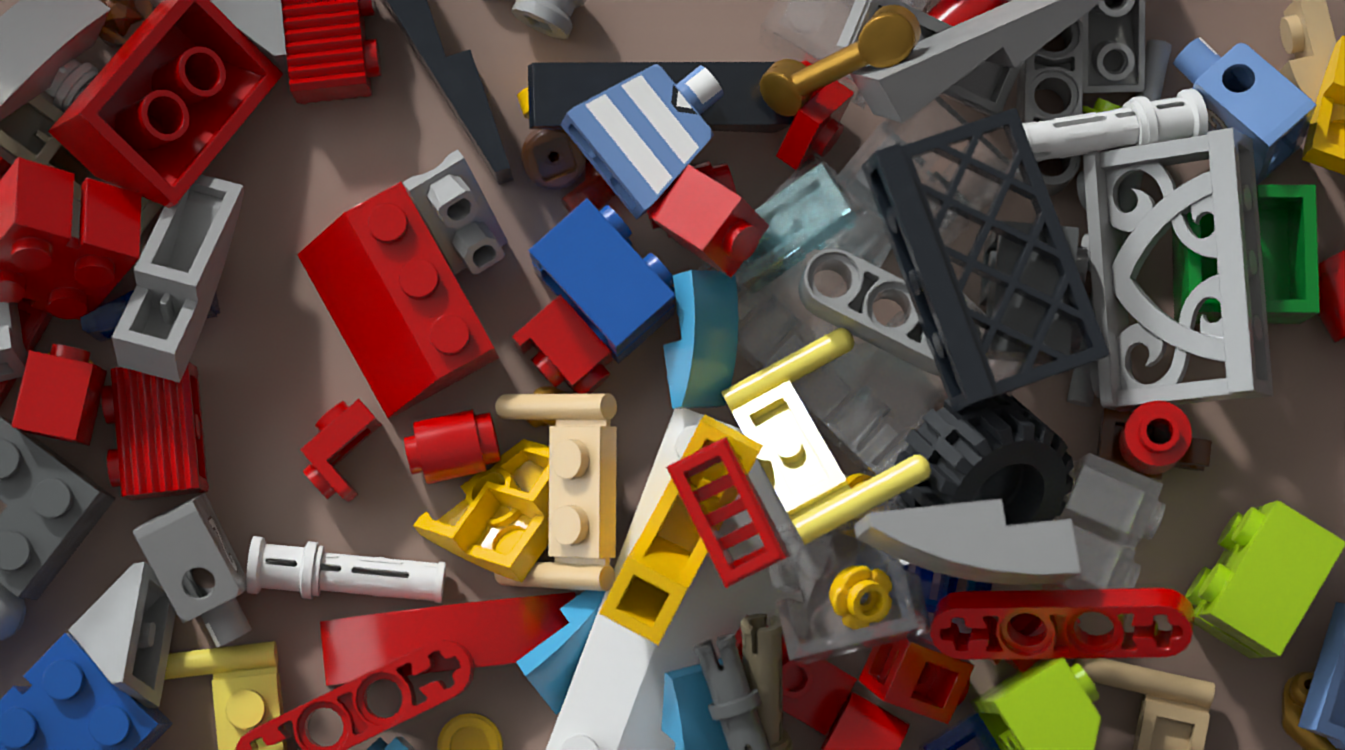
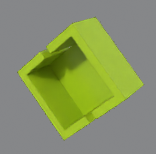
(1263, 579)

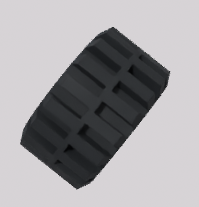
(991, 455)

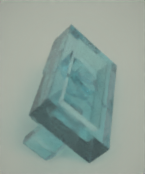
(799, 222)

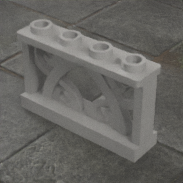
(1241, 333)

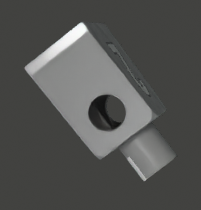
(190, 539)

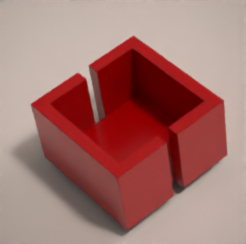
(36, 243)

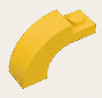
(670, 547)

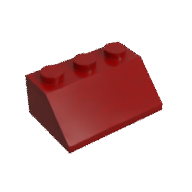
(167, 101)
(396, 301)

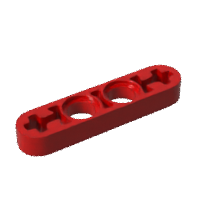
(1062, 634)
(352, 706)

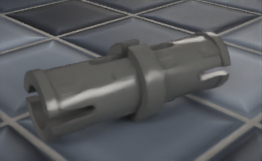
(731, 695)

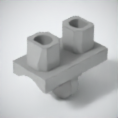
(458, 215)

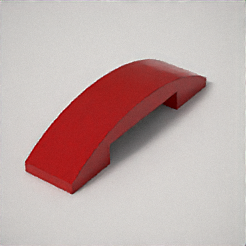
(490, 630)

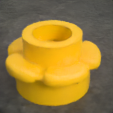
(850, 587)

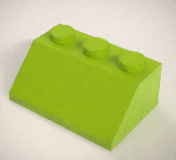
(1042, 708)

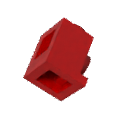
(565, 348)
(917, 677)

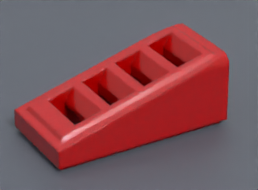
(718, 547)

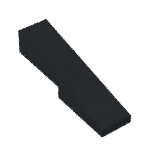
(456, 80)
(561, 86)

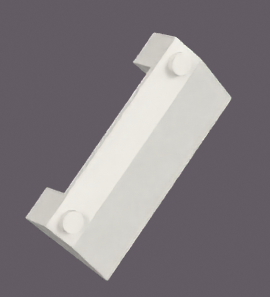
(621, 675)

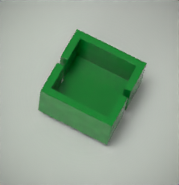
(1288, 257)

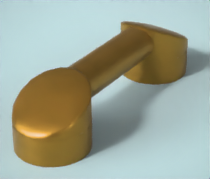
(882, 43)

